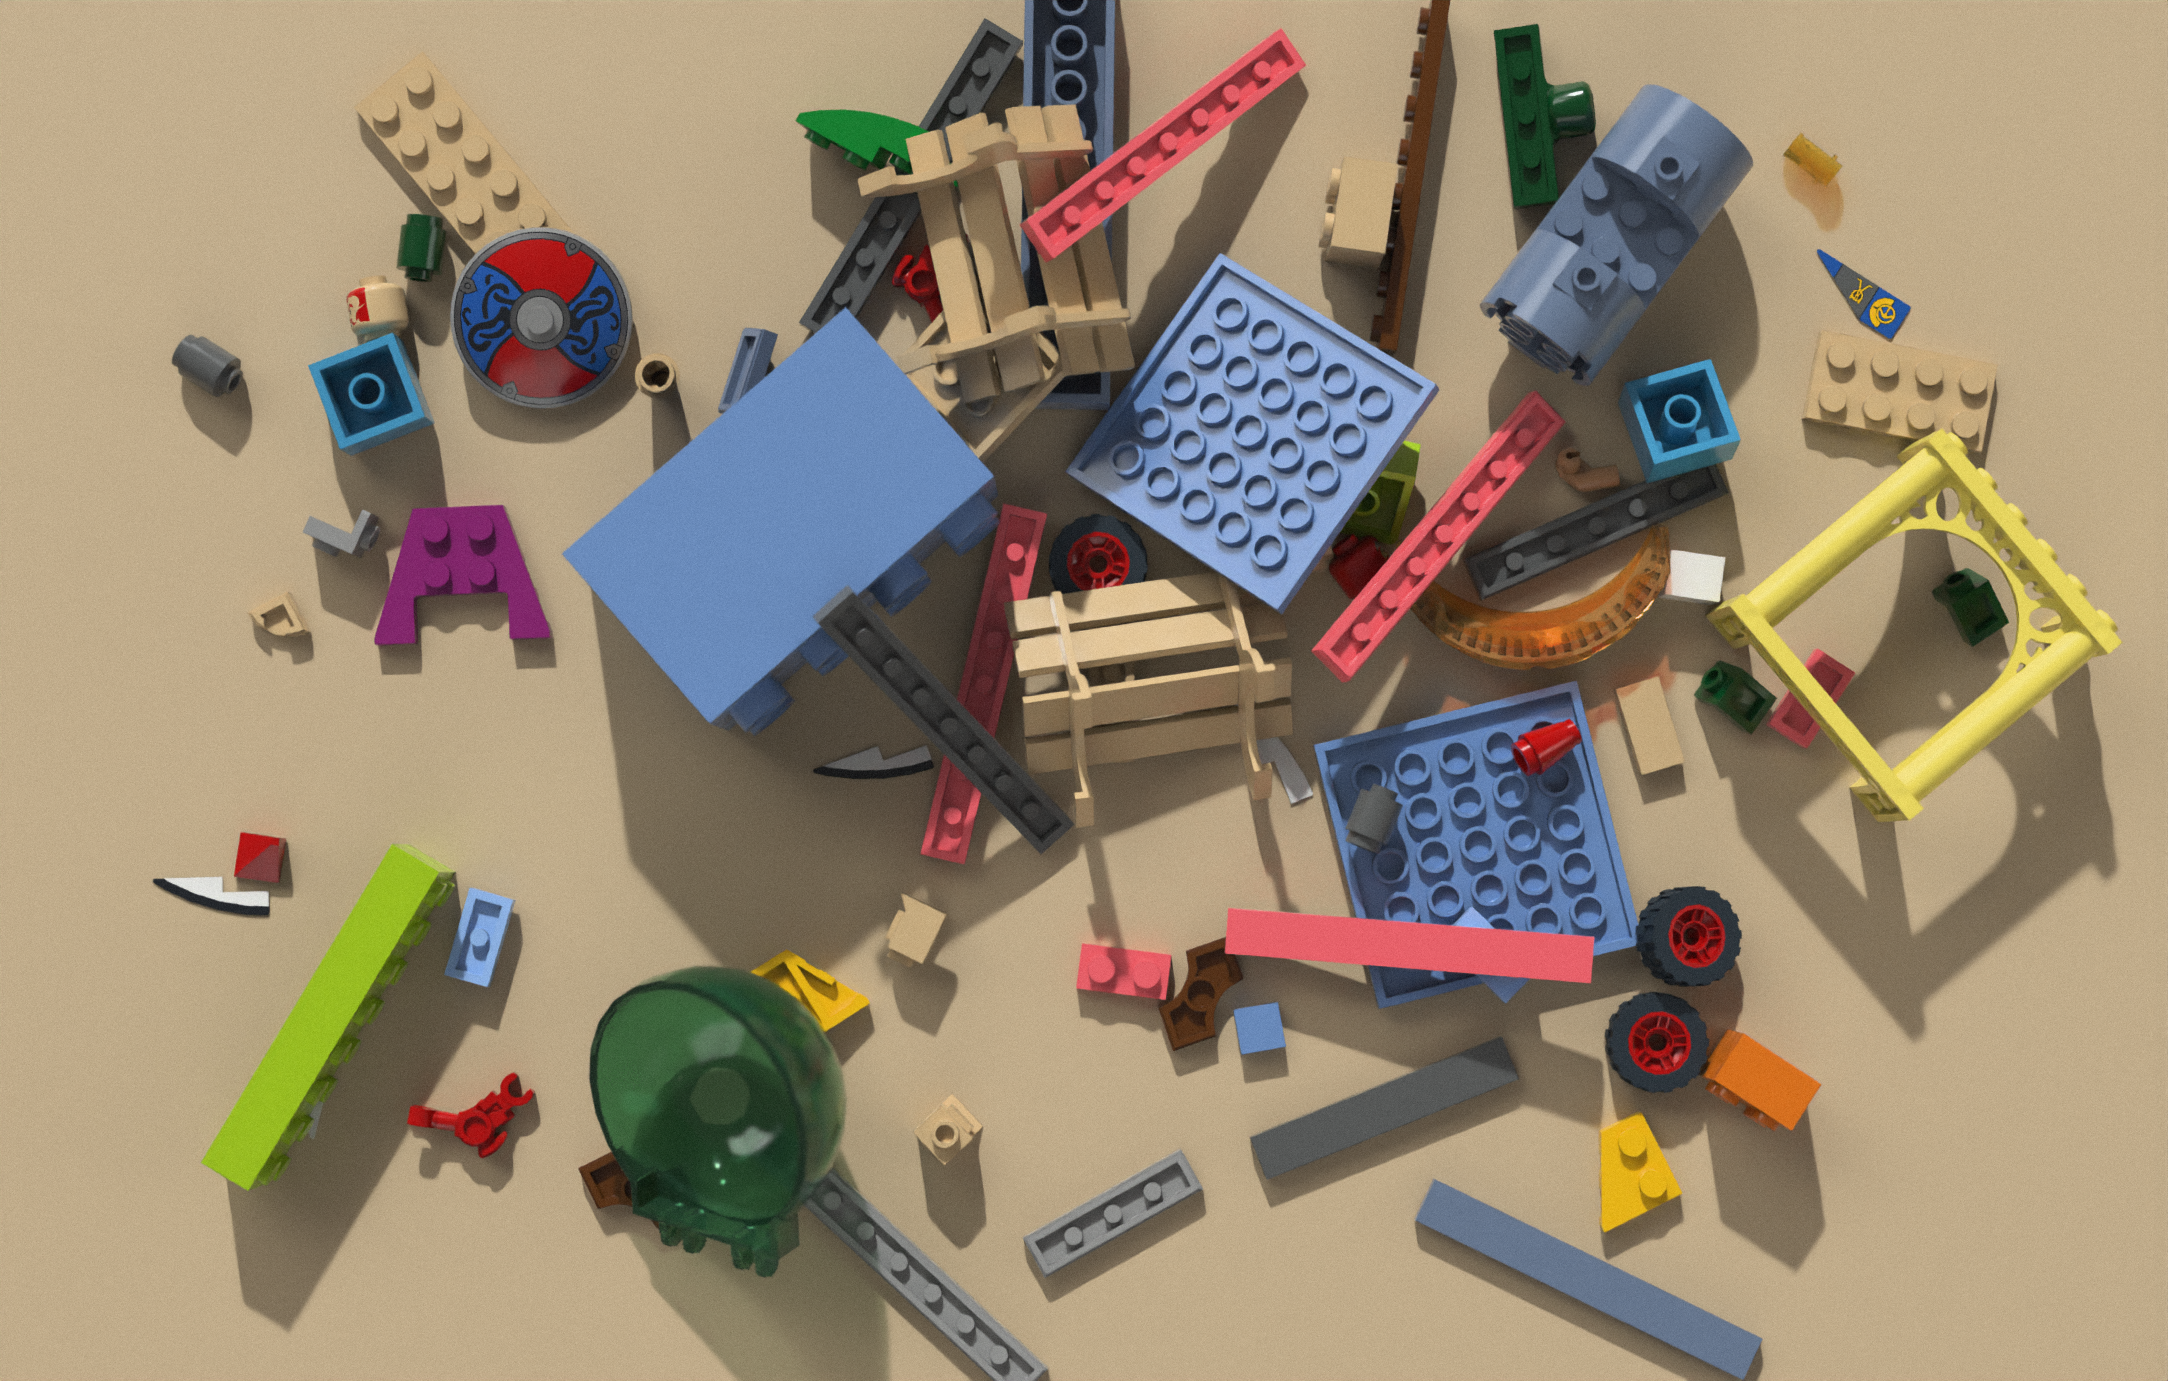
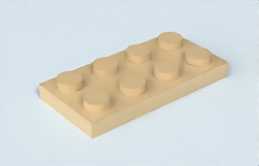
(1898, 390)

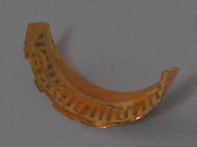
(1552, 635)

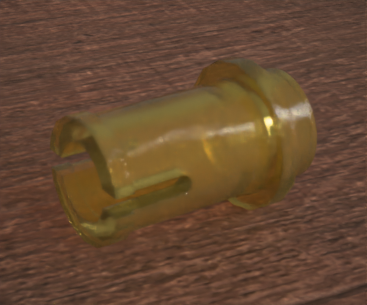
(1813, 160)

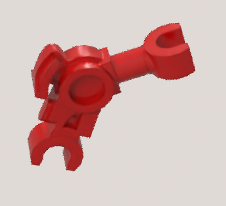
(920, 281)
(479, 1123)

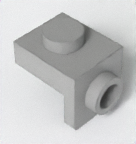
(333, 539)

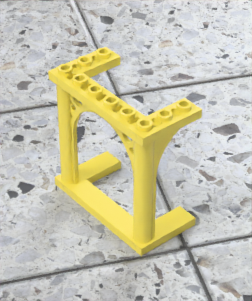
(2072, 636)

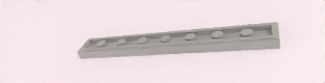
(923, 1282)

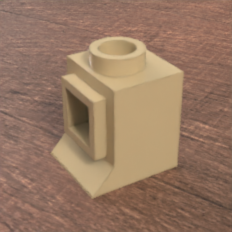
(914, 931)
(948, 1129)

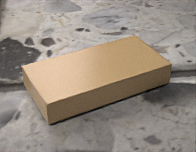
(1649, 725)

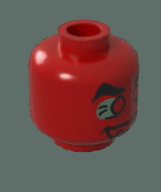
(1356, 563)

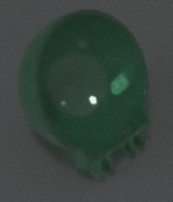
(719, 1108)

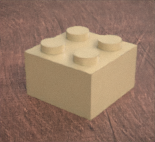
(1360, 212)

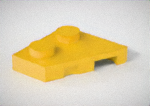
(815, 988)
(1631, 1172)

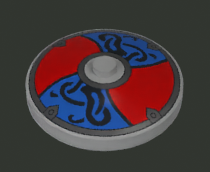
(541, 317)

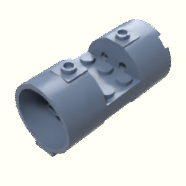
(1617, 233)

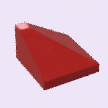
(260, 857)

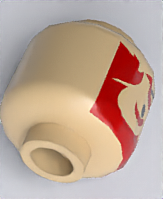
(377, 308)

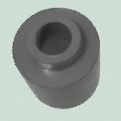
(207, 365)
(1373, 818)

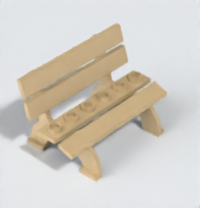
(1077, 282)
(1125, 701)

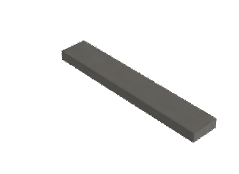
(1591, 529)
(1384, 1107)

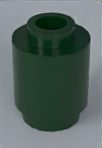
(421, 247)

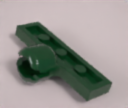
(1536, 115)

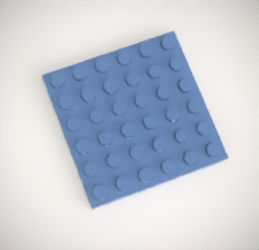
(1252, 432)
(1481, 831)

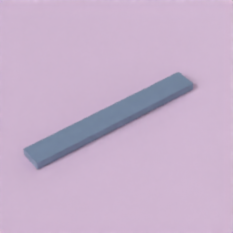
(1588, 1279)

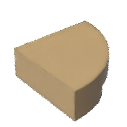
(280, 617)

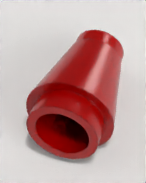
(1545, 746)

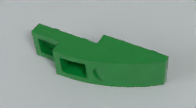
(863, 137)

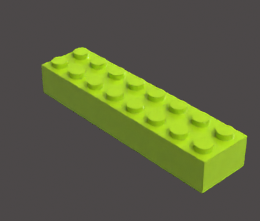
(329, 1018)

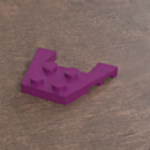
(460, 554)

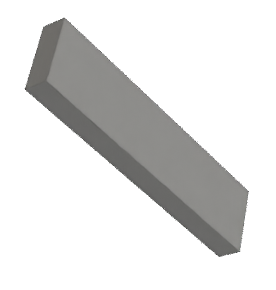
(1112, 1213)

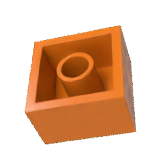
(1760, 1080)

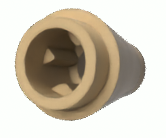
(650, 368)

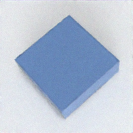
(1259, 1028)

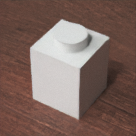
(1694, 578)

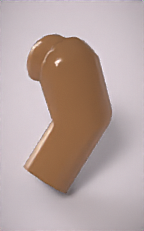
(1581, 475)

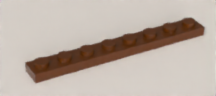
(1411, 155)

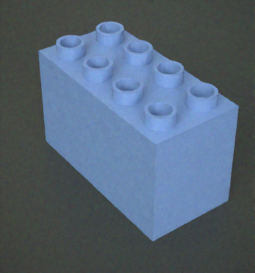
(774, 509)

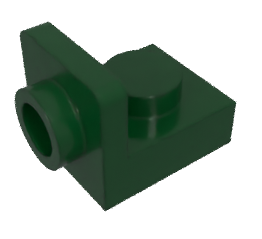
(1971, 605)
(1735, 695)

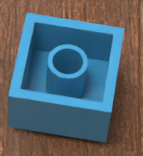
(371, 394)
(1678, 421)

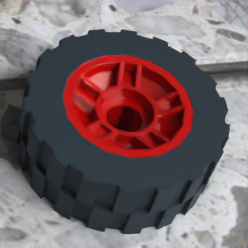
(1085, 541)
(1708, 924)
(1680, 1030)

